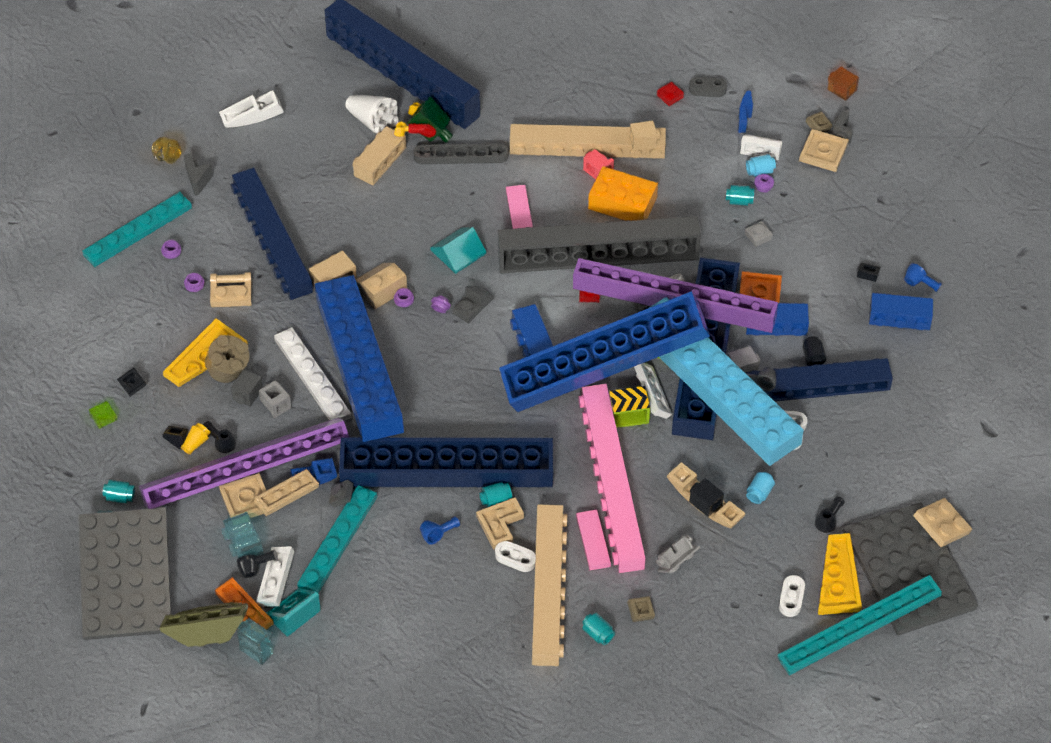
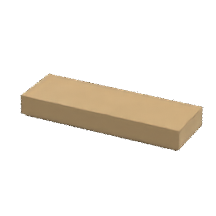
(286, 492)

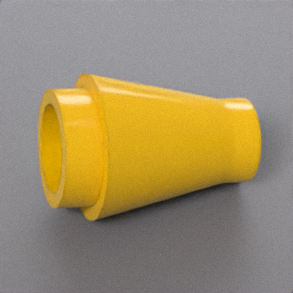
(196, 437)

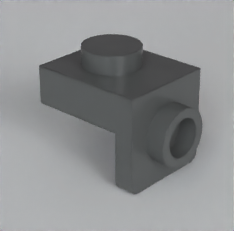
(840, 126)

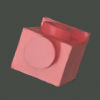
(595, 161)

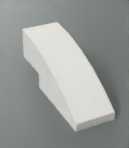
(252, 110)

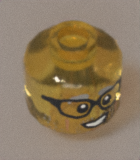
(166, 150)

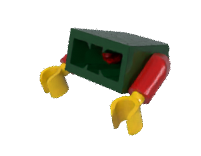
(426, 120)

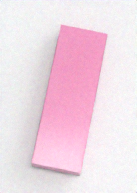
(518, 206)
(593, 540)

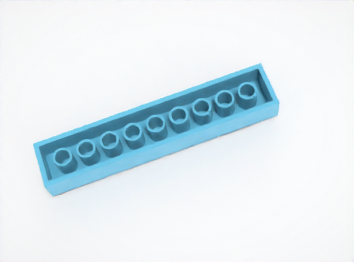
(735, 398)

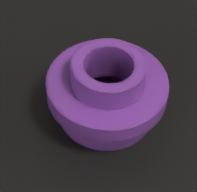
(764, 182)
(171, 245)
(191, 279)
(403, 297)
(440, 304)

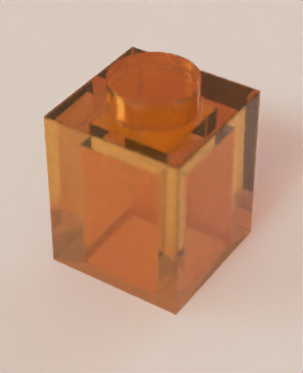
(843, 83)

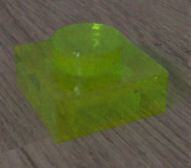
(102, 414)

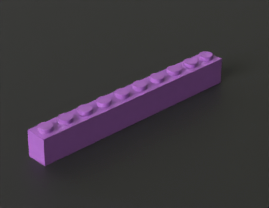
(650, 289)
(243, 463)

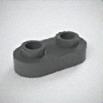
(707, 87)

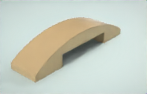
(684, 478)

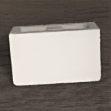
(760, 146)

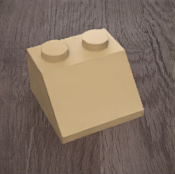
(381, 284)

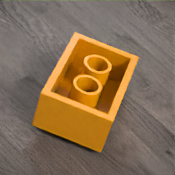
(622, 195)

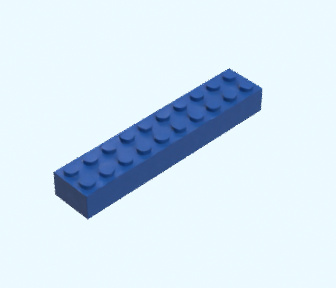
(604, 352)
(359, 359)

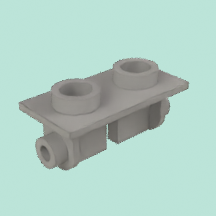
(684, 550)

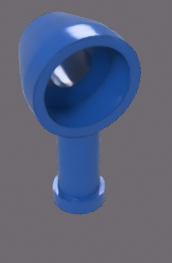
(916, 274)
(433, 532)

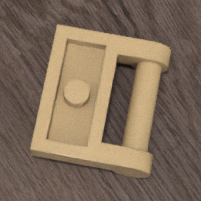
(230, 295)

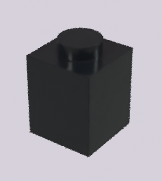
(706, 497)

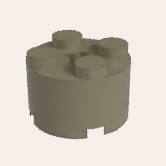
(232, 349)

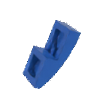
(745, 112)
(321, 470)

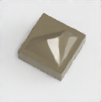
(819, 122)
(641, 609)

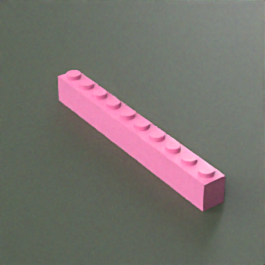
(613, 479)

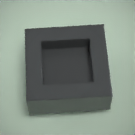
(341, 493)

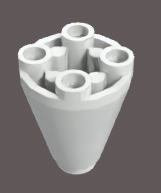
(373, 111)

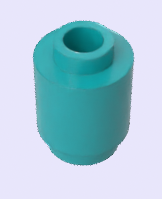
(740, 195)
(119, 491)
(495, 494)
(598, 628)

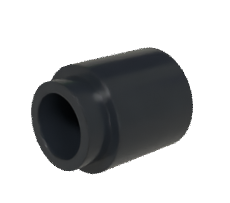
(814, 351)

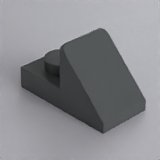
(198, 175)
(472, 304)

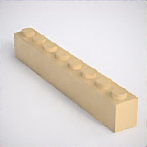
(578, 141)
(548, 587)

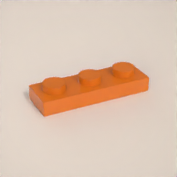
(233, 592)

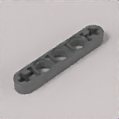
(452, 149)

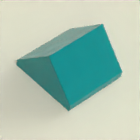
(459, 249)
(295, 610)

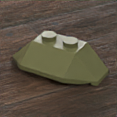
(205, 624)

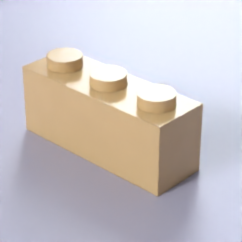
(379, 156)

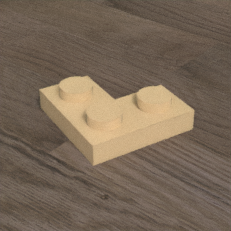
(497, 517)

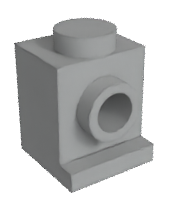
(275, 398)

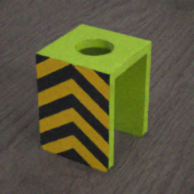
(630, 406)

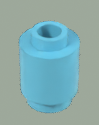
(760, 165)
(760, 487)

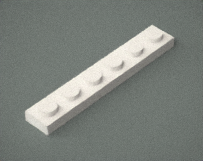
(312, 375)

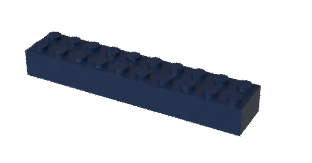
(402, 62)
(691, 413)
(446, 462)

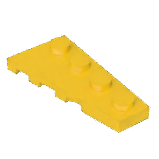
(192, 359)
(840, 582)

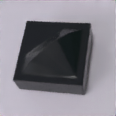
(868, 272)
(131, 382)

